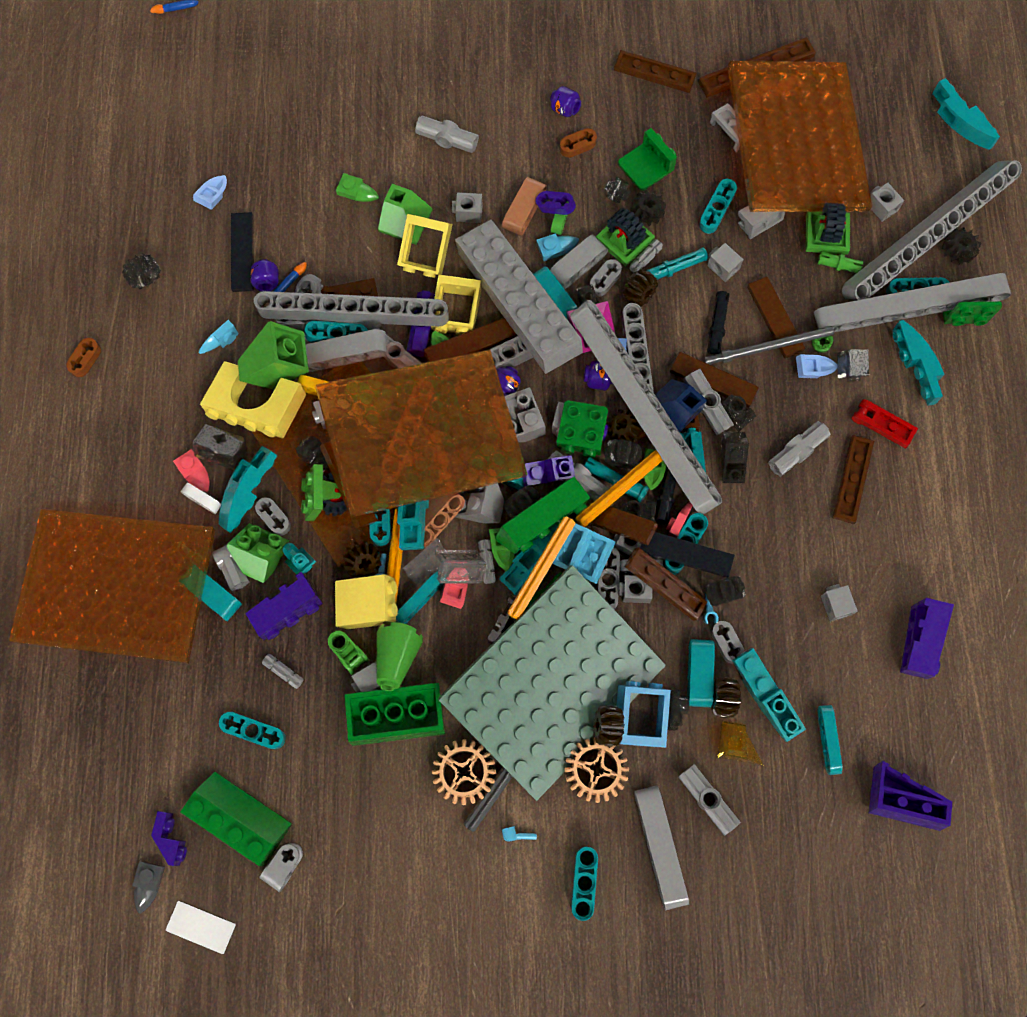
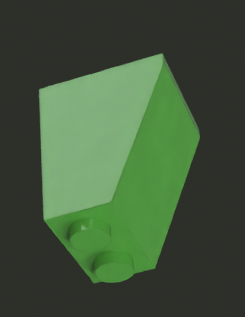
(274, 355)

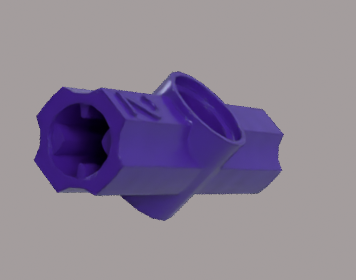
(419, 334)

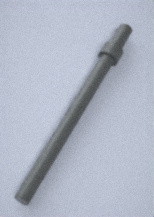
(727, 355)

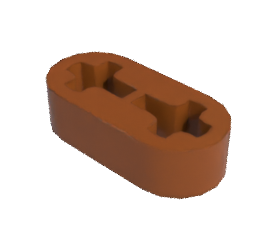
(578, 142)
(83, 357)

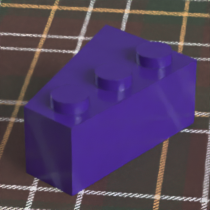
(284, 608)
(925, 637)
(907, 801)

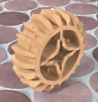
(447, 759)
(590, 790)

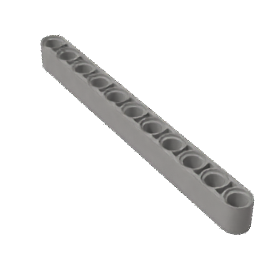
(931, 230)
(646, 408)

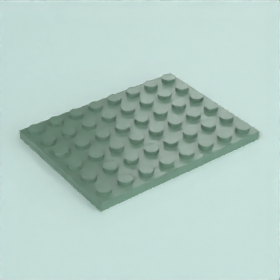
(547, 678)

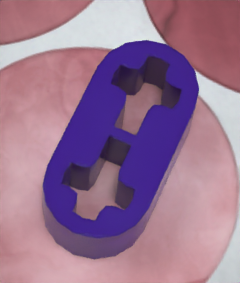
(554, 205)

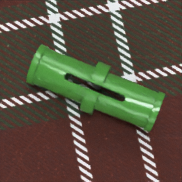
(840, 262)

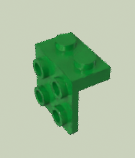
(648, 161)
(972, 313)
(582, 428)

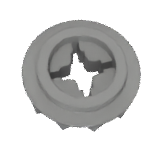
(309, 282)

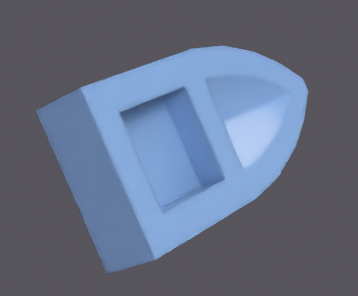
(211, 192)
(814, 366)

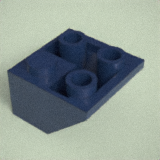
(680, 402)

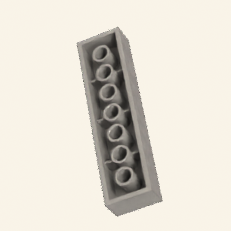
(519, 296)

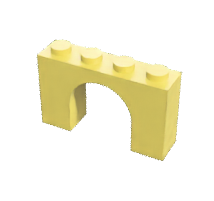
(270, 418)

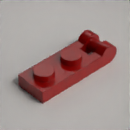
(885, 423)

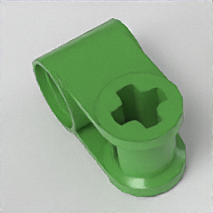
(350, 654)

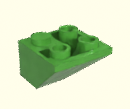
(394, 212)
(257, 551)

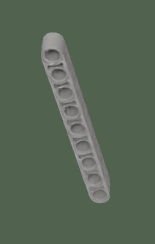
(344, 302)
(912, 303)

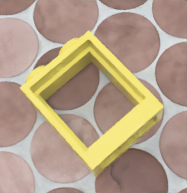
(409, 266)
(458, 286)

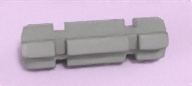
(646, 256)
(486, 554)
(282, 671)

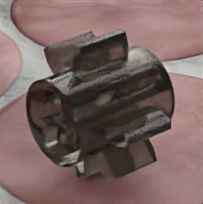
(617, 190)

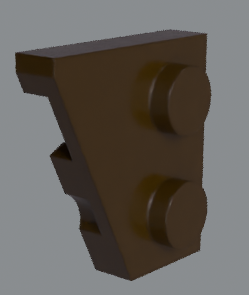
(502, 622)

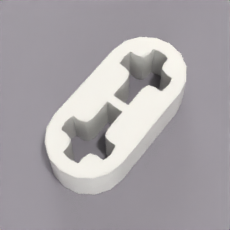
(201, 498)

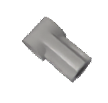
(230, 569)

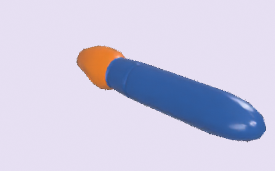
(160, 9)
(298, 270)

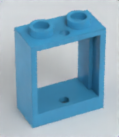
(623, 702)

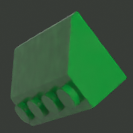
(542, 516)
(394, 714)
(236, 818)

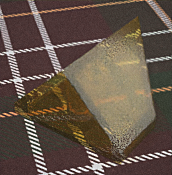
(736, 744)

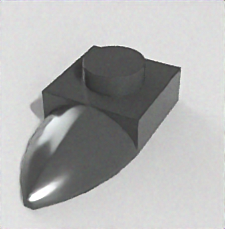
(146, 884)

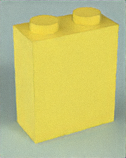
(365, 601)

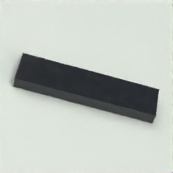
(241, 251)
(689, 554)

